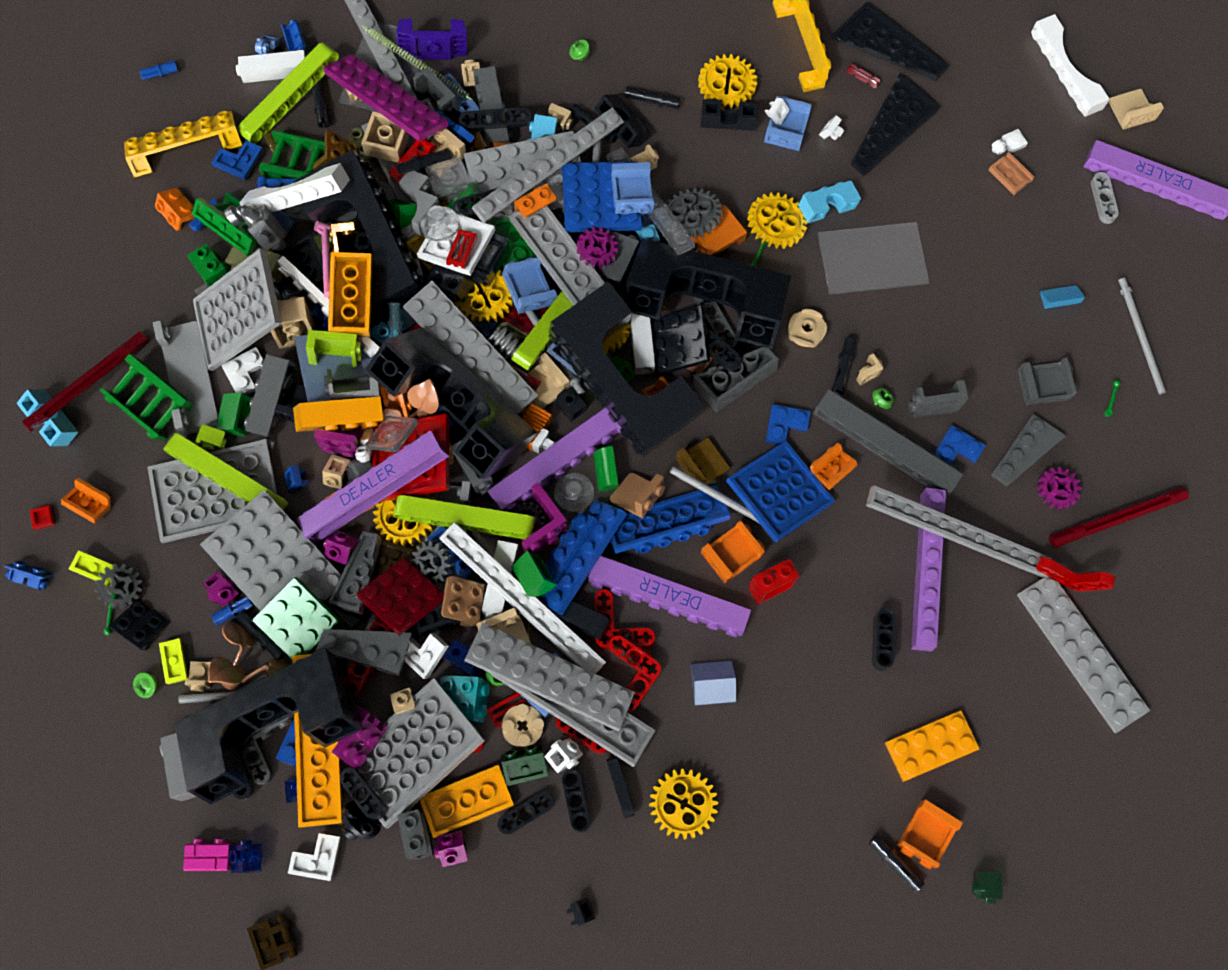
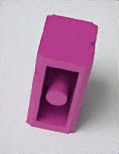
(207, 857)

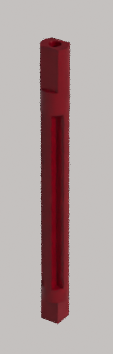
(84, 382)
(1118, 517)

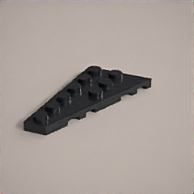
(880, 37)
(897, 119)

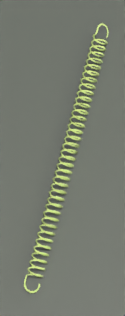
(412, 56)

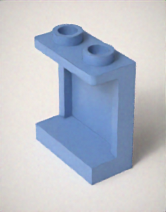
(792, 129)
(632, 188)
(528, 285)

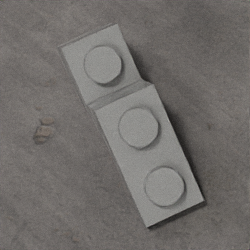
(418, 189)

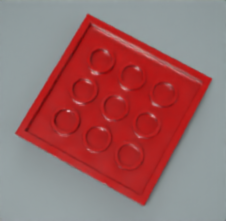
(437, 477)

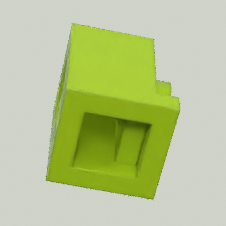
(210, 438)

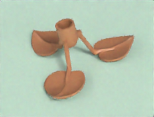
(426, 400)
(230, 675)

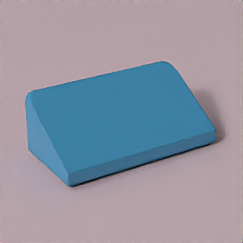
(1061, 296)

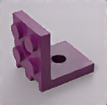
(339, 441)
(550, 532)
(358, 745)

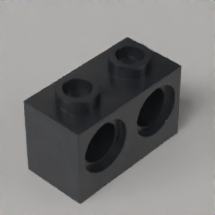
(450, 282)
(434, 622)

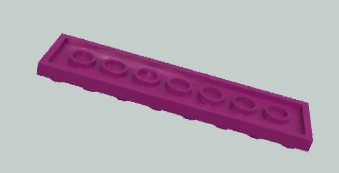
(386, 97)

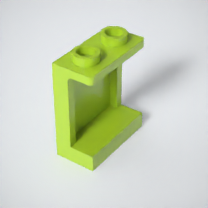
(332, 344)

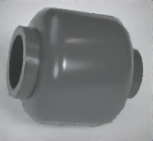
(357, 469)

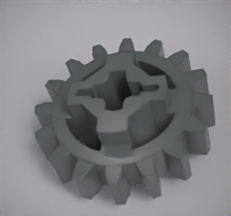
(433, 561)
(113, 579)

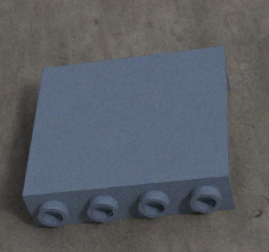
(314, 374)

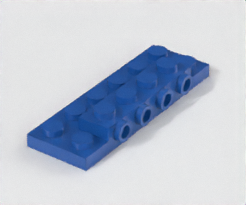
(670, 521)
(579, 552)

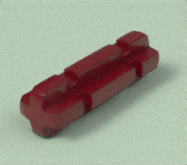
(863, 75)

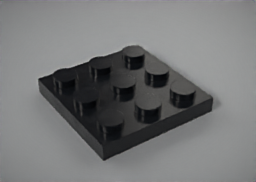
(308, 260)
(680, 340)

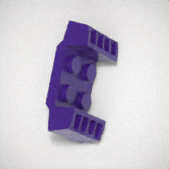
(432, 44)

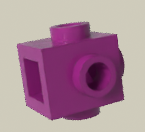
(339, 547)
(220, 589)
(451, 849)

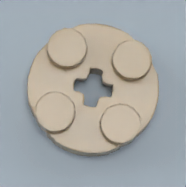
(809, 338)
(534, 724)

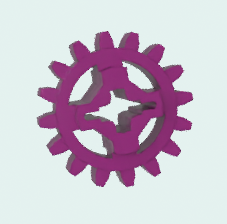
(597, 247)
(1065, 482)

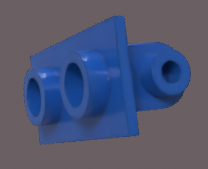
(292, 36)
(20, 571)

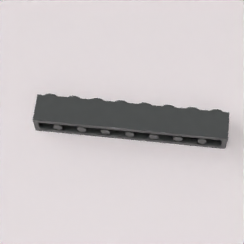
(887, 443)

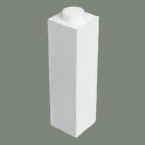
(268, 66)
(642, 345)
(506, 556)

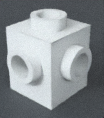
(564, 755)

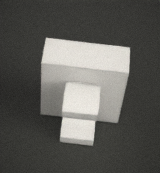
(778, 110)
(832, 129)
(542, 441)

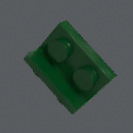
(524, 765)

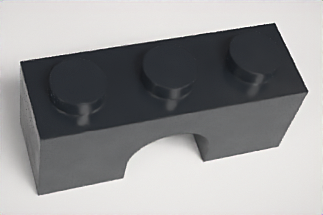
(739, 118)
(632, 131)

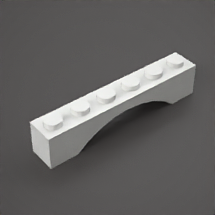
(1086, 93)
(319, 185)

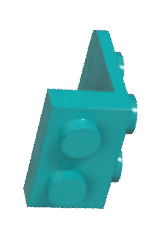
(468, 694)

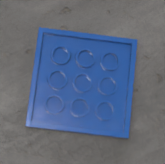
(590, 199)
(780, 491)

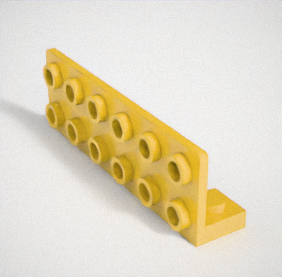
(815, 78)
(220, 124)

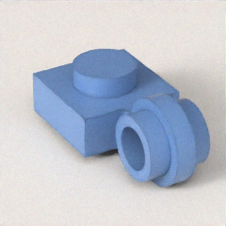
(266, 43)

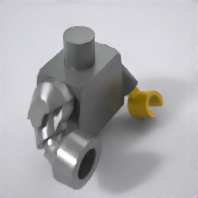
(261, 225)

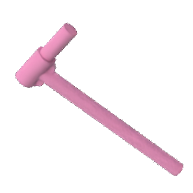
(324, 230)

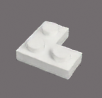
(240, 368)
(426, 657)
(319, 865)

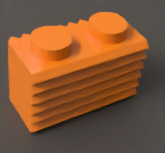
(537, 419)

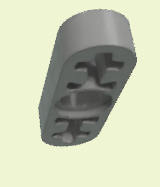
(1100, 204)

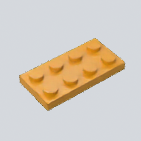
(932, 746)
(466, 801)

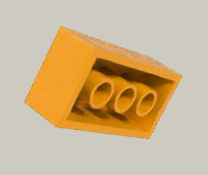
(350, 293)
(338, 414)

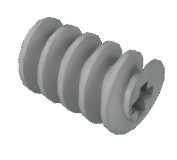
(505, 343)

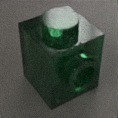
(987, 886)

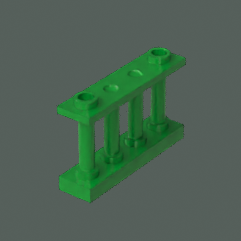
(282, 138)
(218, 222)
(164, 390)

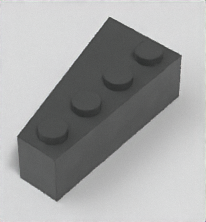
(488, 97)
(723, 387)
(270, 391)
(368, 648)

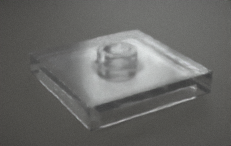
(448, 177)
(391, 433)

